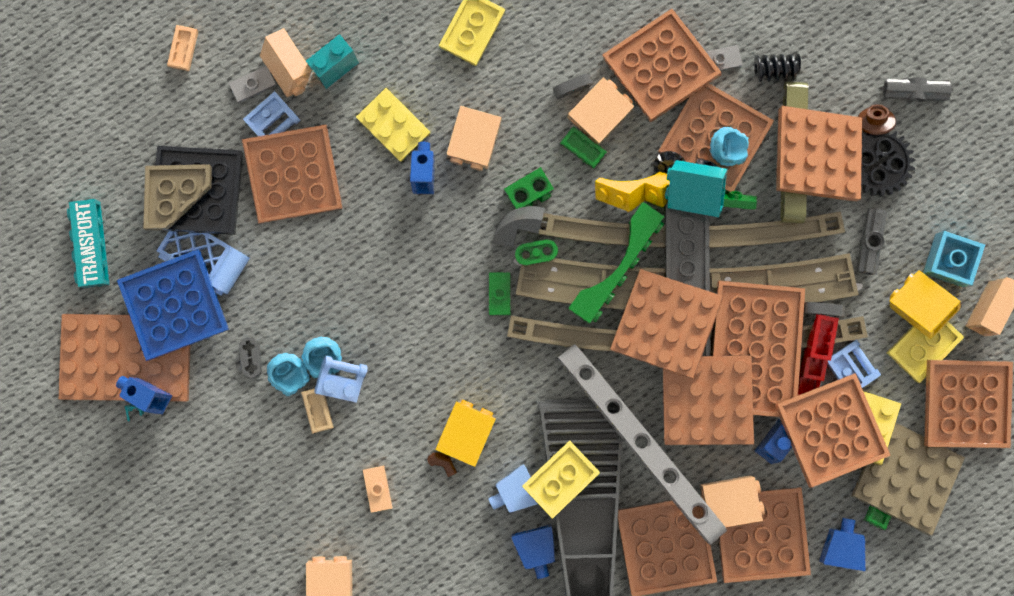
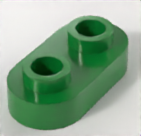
(536, 252)

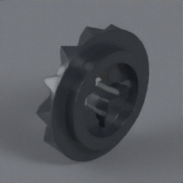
(666, 158)

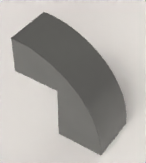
(523, 218)

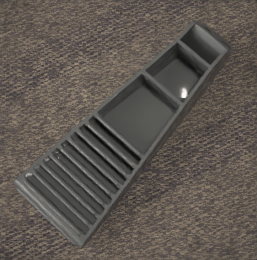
(589, 522)

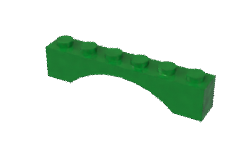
(641, 227)

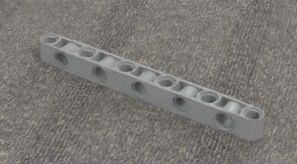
(652, 455)

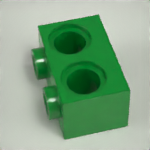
(525, 186)

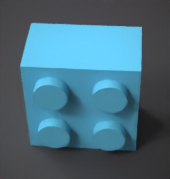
(954, 259)

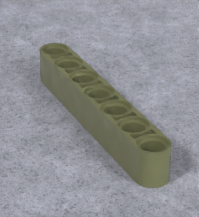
(793, 204)

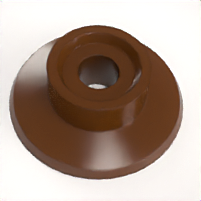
(877, 120)

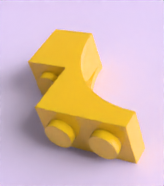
(630, 194)

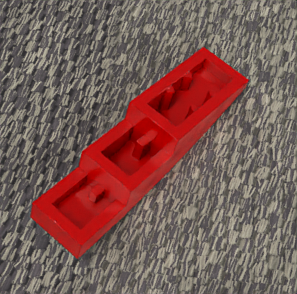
(817, 353)

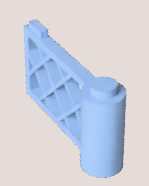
(226, 269)

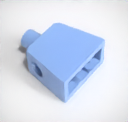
(511, 491)

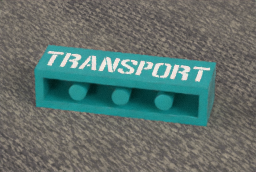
(88, 243)

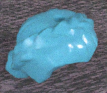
(729, 146)
(316, 351)
(287, 373)

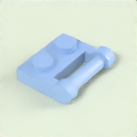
(267, 113)
(843, 365)
(340, 386)

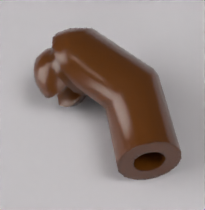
(442, 460)

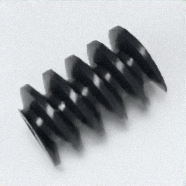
(777, 66)

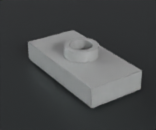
(726, 57)
(252, 84)

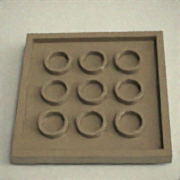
(911, 481)

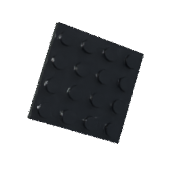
(218, 207)

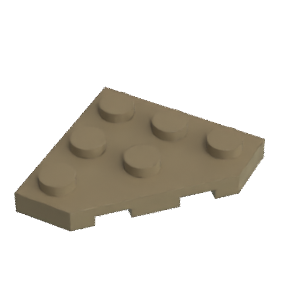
(172, 192)

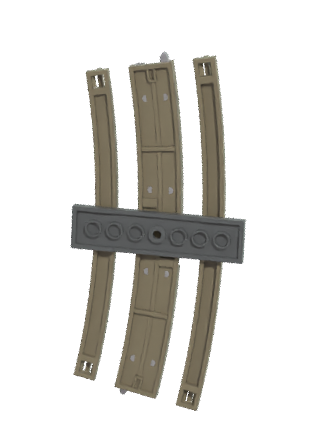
(686, 261)

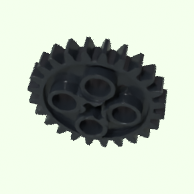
(890, 178)

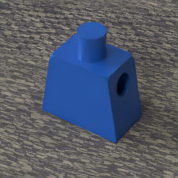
(422, 169)
(143, 394)
(774, 443)
(844, 547)
(536, 549)

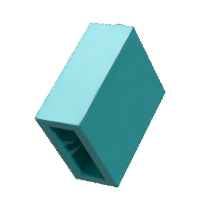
(332, 61)
(696, 188)

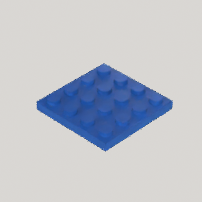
(172, 305)

